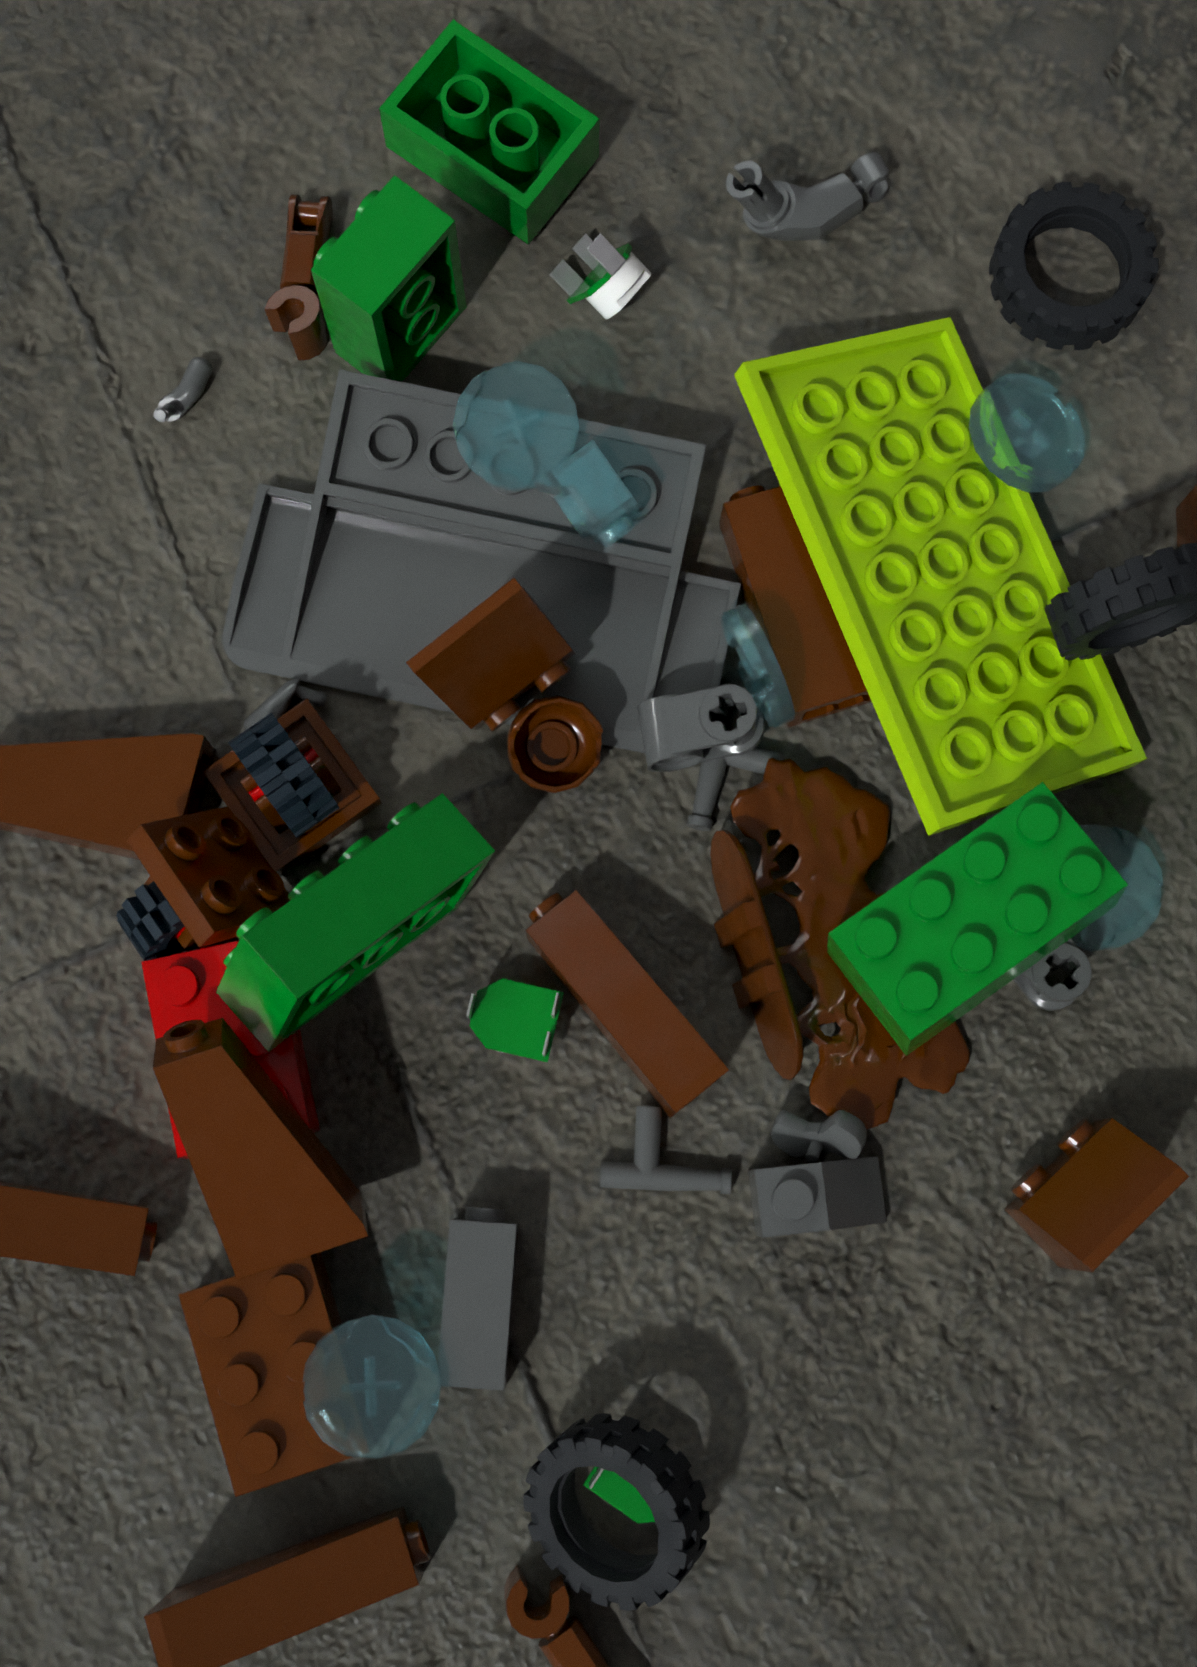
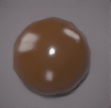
(554, 743)

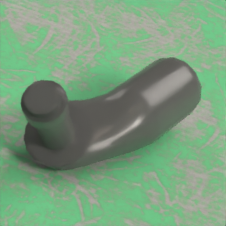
(190, 389)
(281, 700)

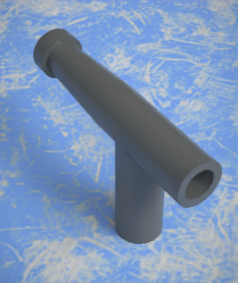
(712, 774)
(649, 1174)

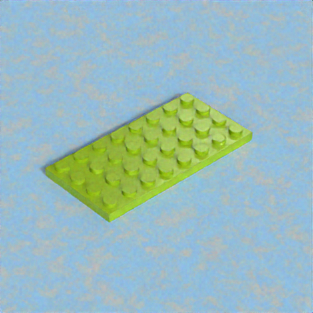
(934, 572)

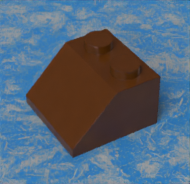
(1093, 1193)

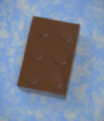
(252, 1361)

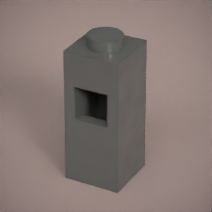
(478, 1300)

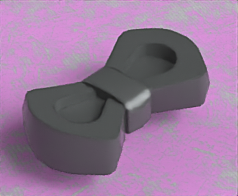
(838, 1134)

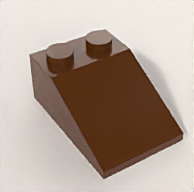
(494, 658)

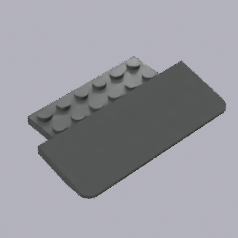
(414, 541)

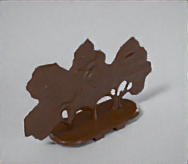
(837, 840)

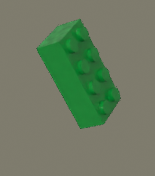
(975, 918)
(351, 919)

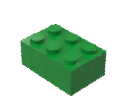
(490, 131)
(390, 282)

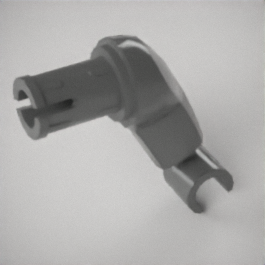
(801, 213)

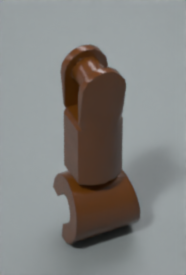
(297, 303)
(562, 1638)

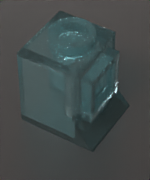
(591, 495)

